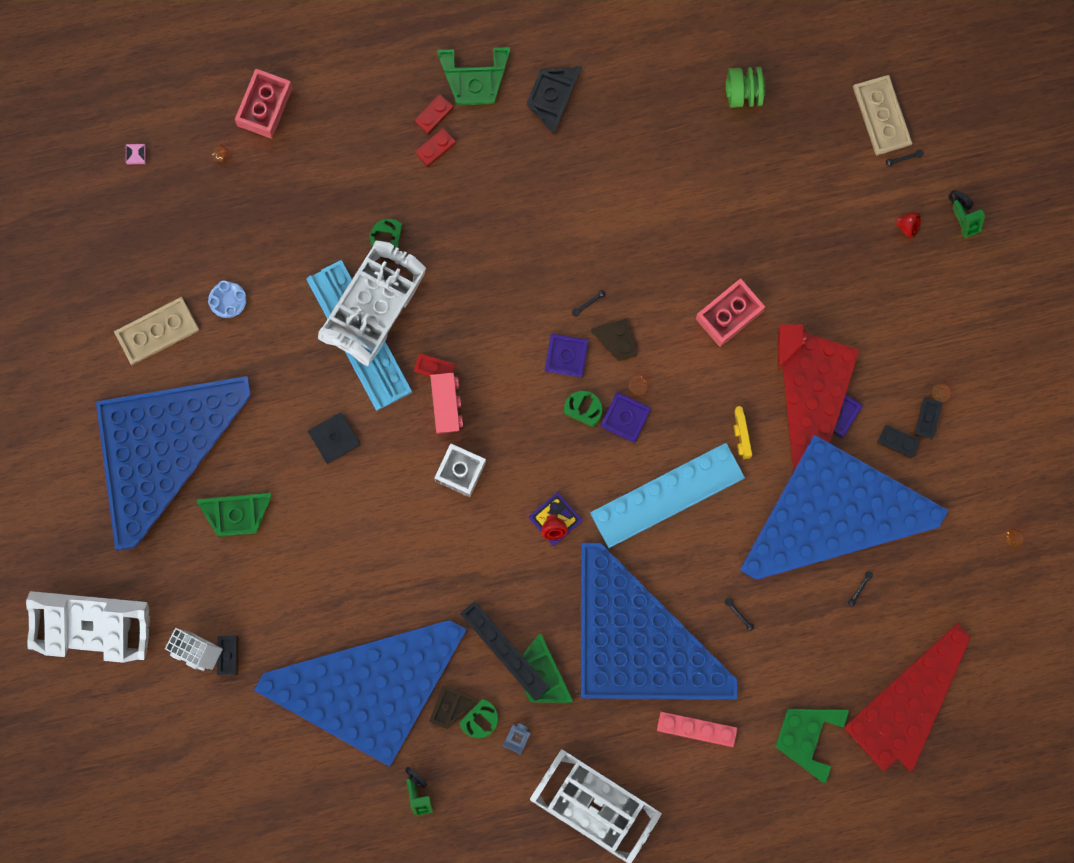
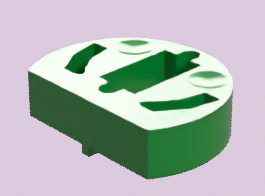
(381, 227)
(585, 418)
(478, 731)

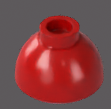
(909, 224)
(554, 528)

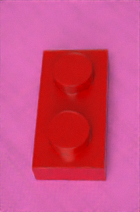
(433, 114)
(435, 147)
(431, 366)

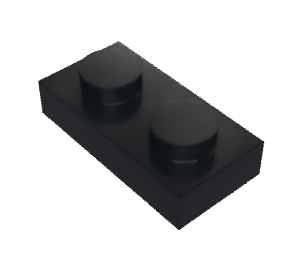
(928, 418)
(898, 441)
(228, 660)

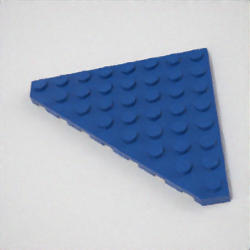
(156, 445)
(833, 510)
(635, 644)
(370, 690)

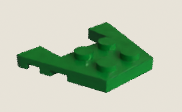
(474, 84)
(800, 736)

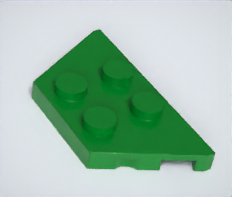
(235, 513)
(542, 662)

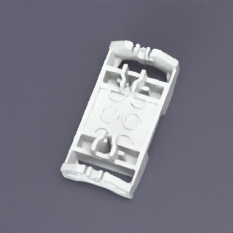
(372, 303)

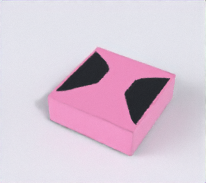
(135, 154)

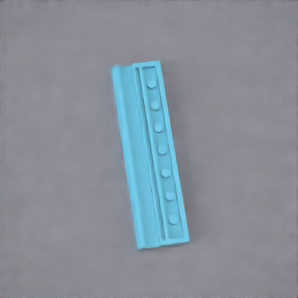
(383, 376)
(667, 495)

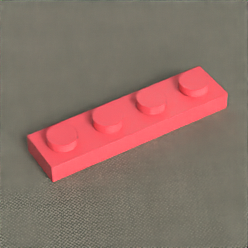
(696, 729)

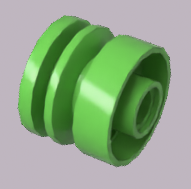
(742, 87)

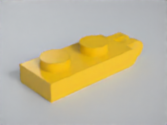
(740, 430)

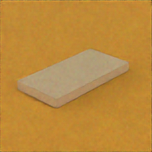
(882, 115)
(156, 331)

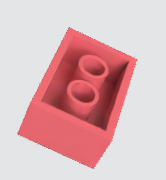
(263, 103)
(730, 312)
(446, 403)

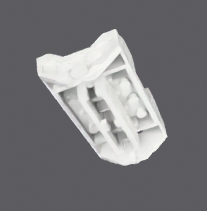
(87, 625)
(613, 819)

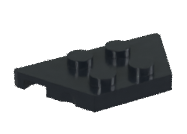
(552, 94)

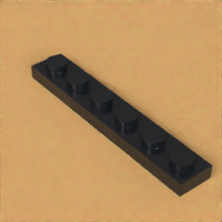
(505, 651)

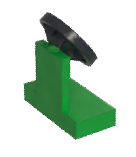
(971, 223)
(418, 805)

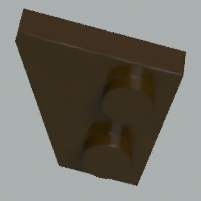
(616, 339)
(450, 707)

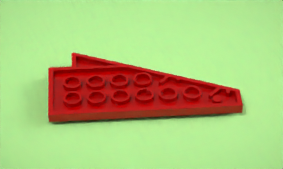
(816, 390)
(904, 713)

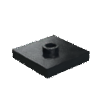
(334, 438)

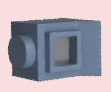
(517, 738)

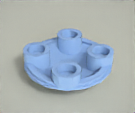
(227, 299)

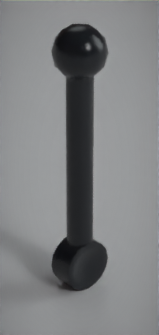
(919, 154)
(575, 312)
(868, 575)
(728, 602)

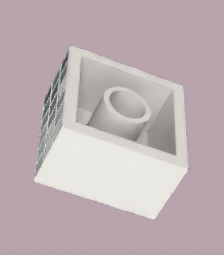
(460, 470)
(193, 650)

